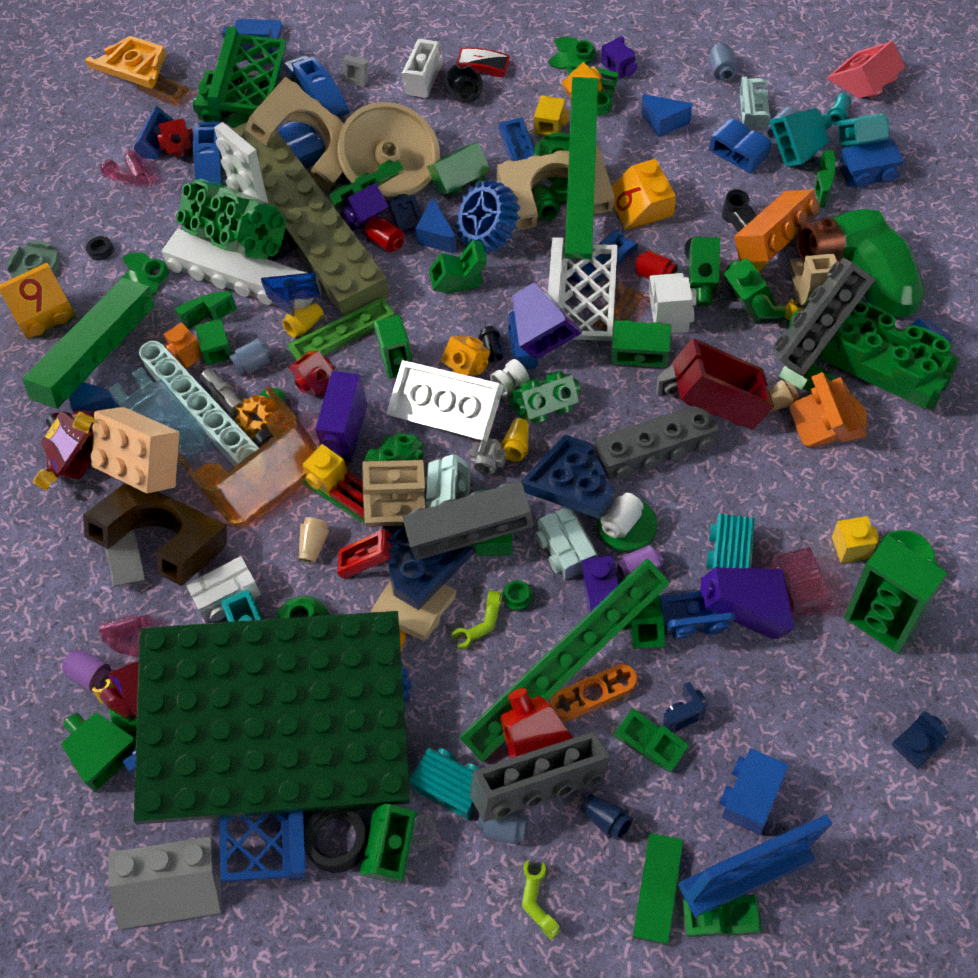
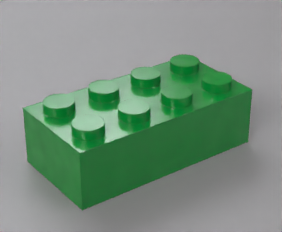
(894, 593)

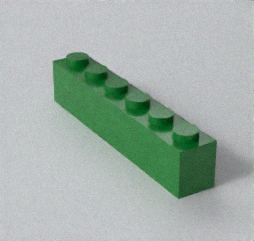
(88, 343)

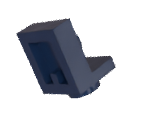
(405, 211)
(683, 715)
(921, 739)

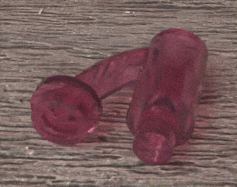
(137, 170)
(121, 628)

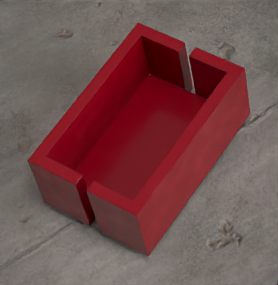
(722, 384)

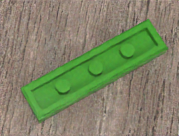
(342, 330)

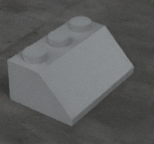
(165, 882)

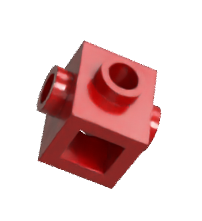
(173, 127)
(312, 373)

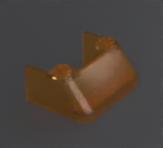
(264, 475)

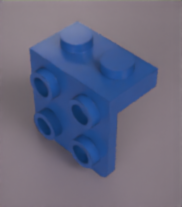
(259, 28)
(687, 614)

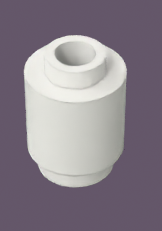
(622, 515)

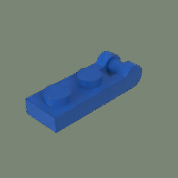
(626, 248)

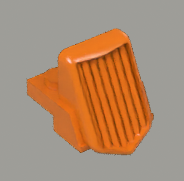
(829, 414)

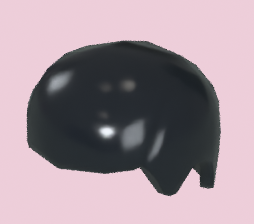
(465, 81)

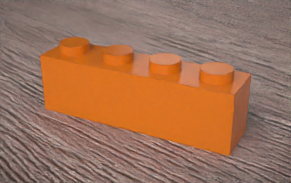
(776, 225)

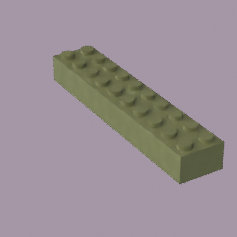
(316, 229)

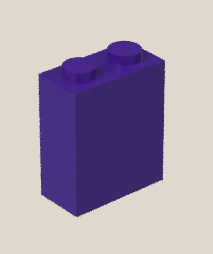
(342, 414)

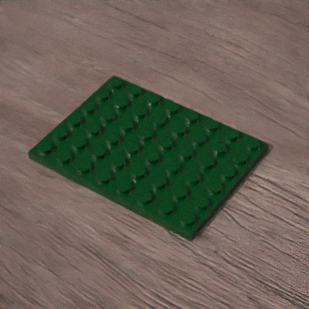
(270, 717)

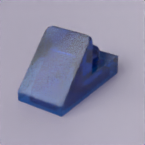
(287, 288)

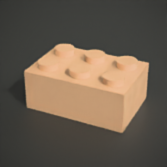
(135, 449)

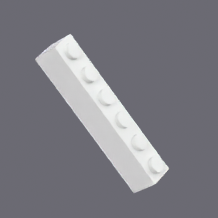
(223, 268)

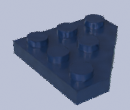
(571, 478)
(420, 579)

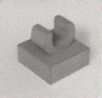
(355, 70)

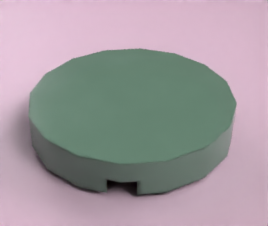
(44, 251)

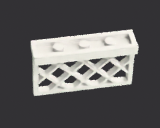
(558, 284)

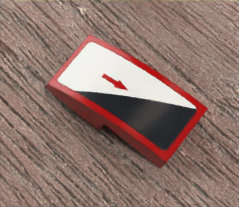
(484, 60)

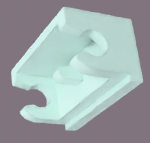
(754, 104)

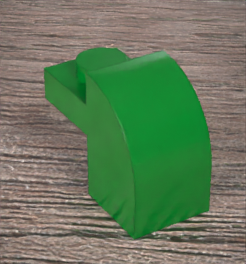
(460, 273)
(648, 626)

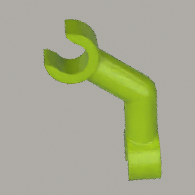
(492, 607)
(542, 919)

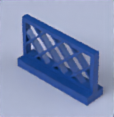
(292, 849)
(753, 868)

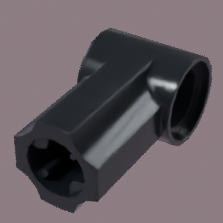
(737, 209)

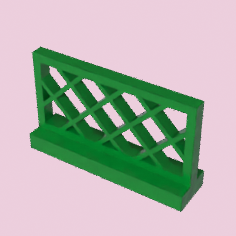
(228, 71)

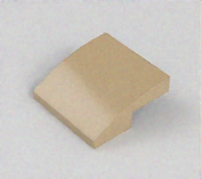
(392, 491)
(413, 621)

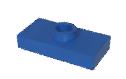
(516, 139)

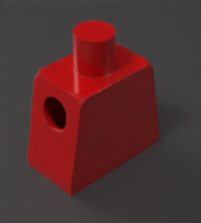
(531, 724)

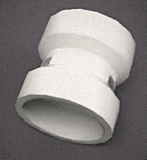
(510, 376)

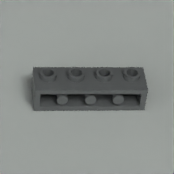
(822, 316)
(656, 441)
(468, 520)
(539, 776)

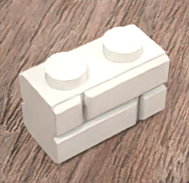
(422, 68)
(219, 585)

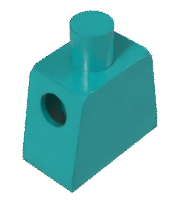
(801, 135)

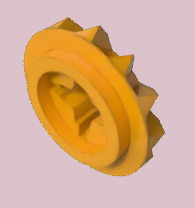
(259, 404)

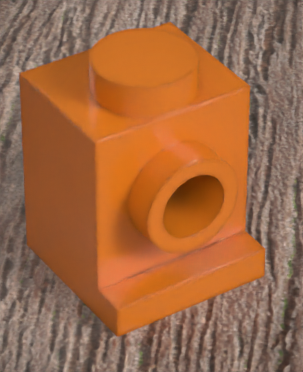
(183, 345)

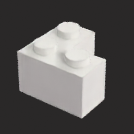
(672, 301)

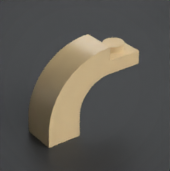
(809, 275)

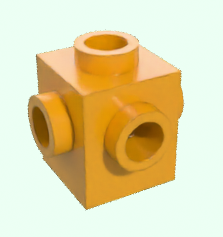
(466, 355)

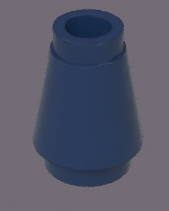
(607, 817)

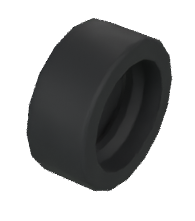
(346, 861)

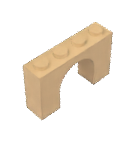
(291, 104)
(526, 173)

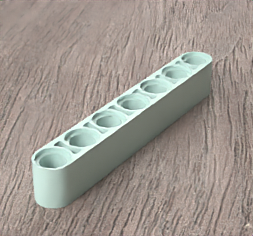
(198, 402)

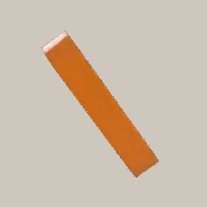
(596, 680)

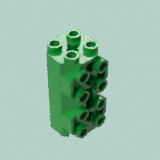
(231, 219)
(903, 362)

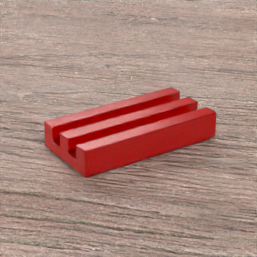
(345, 486)
(363, 558)

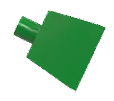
(704, 261)
(96, 748)

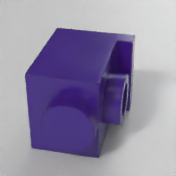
(619, 57)

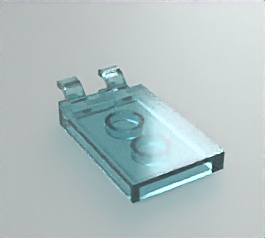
(161, 405)

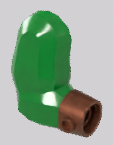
(876, 248)

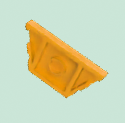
(132, 61)

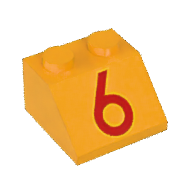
(643, 195)
(36, 301)

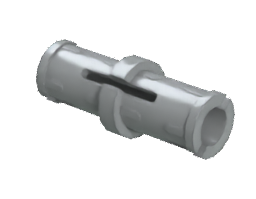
(221, 390)

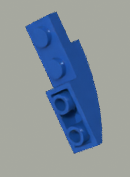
(317, 84)
(206, 153)

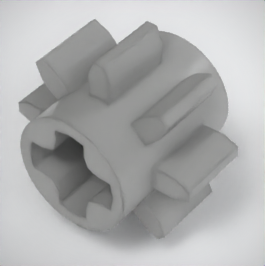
(488, 456)

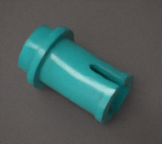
(840, 108)

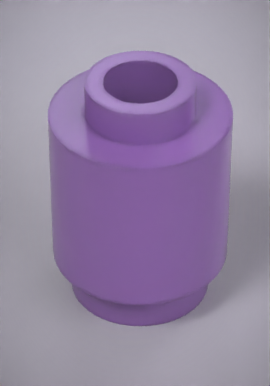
(634, 559)
(86, 669)

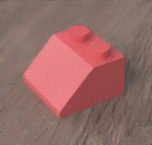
(869, 70)

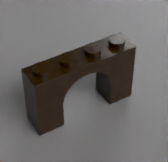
(128, 508)

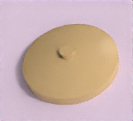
(385, 133)

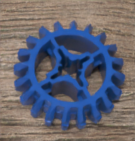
(488, 215)

